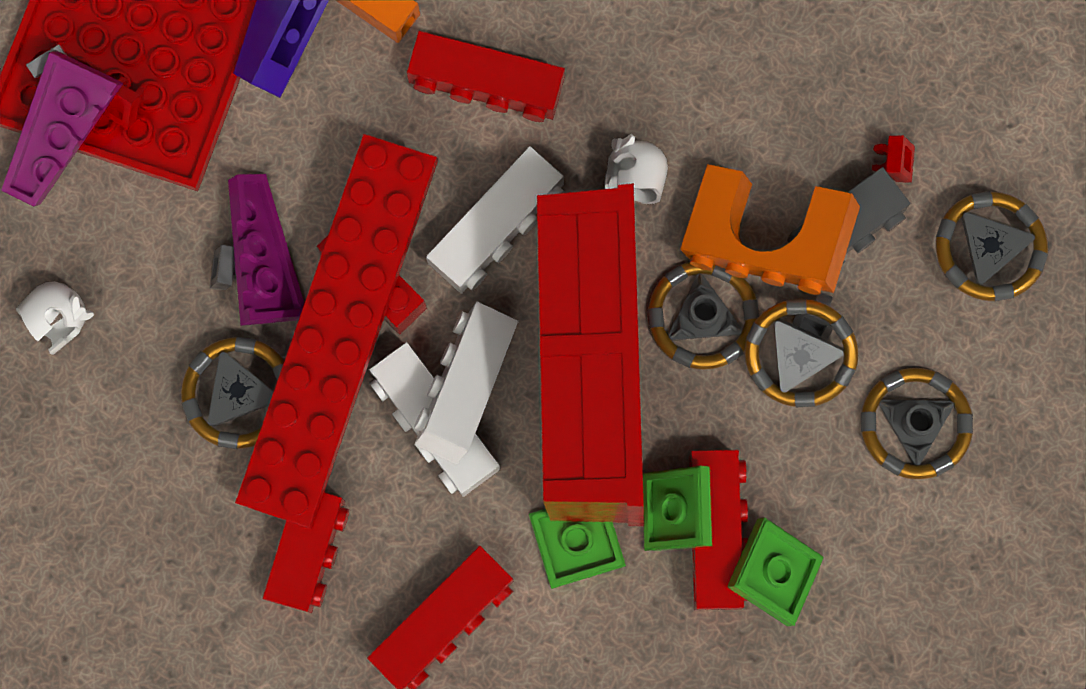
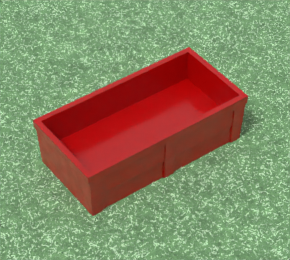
(590, 357)

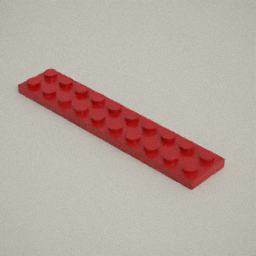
(337, 331)

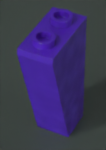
(276, 41)

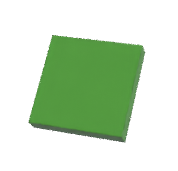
(677, 509)
(575, 548)
(775, 572)

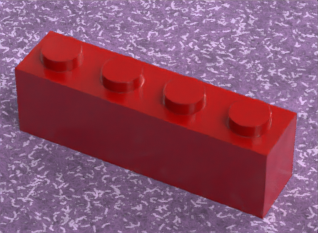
(485, 76)
(716, 563)
(441, 619)

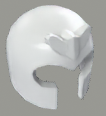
(637, 164)
(45, 304)

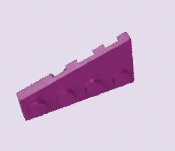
(58, 121)
(263, 263)

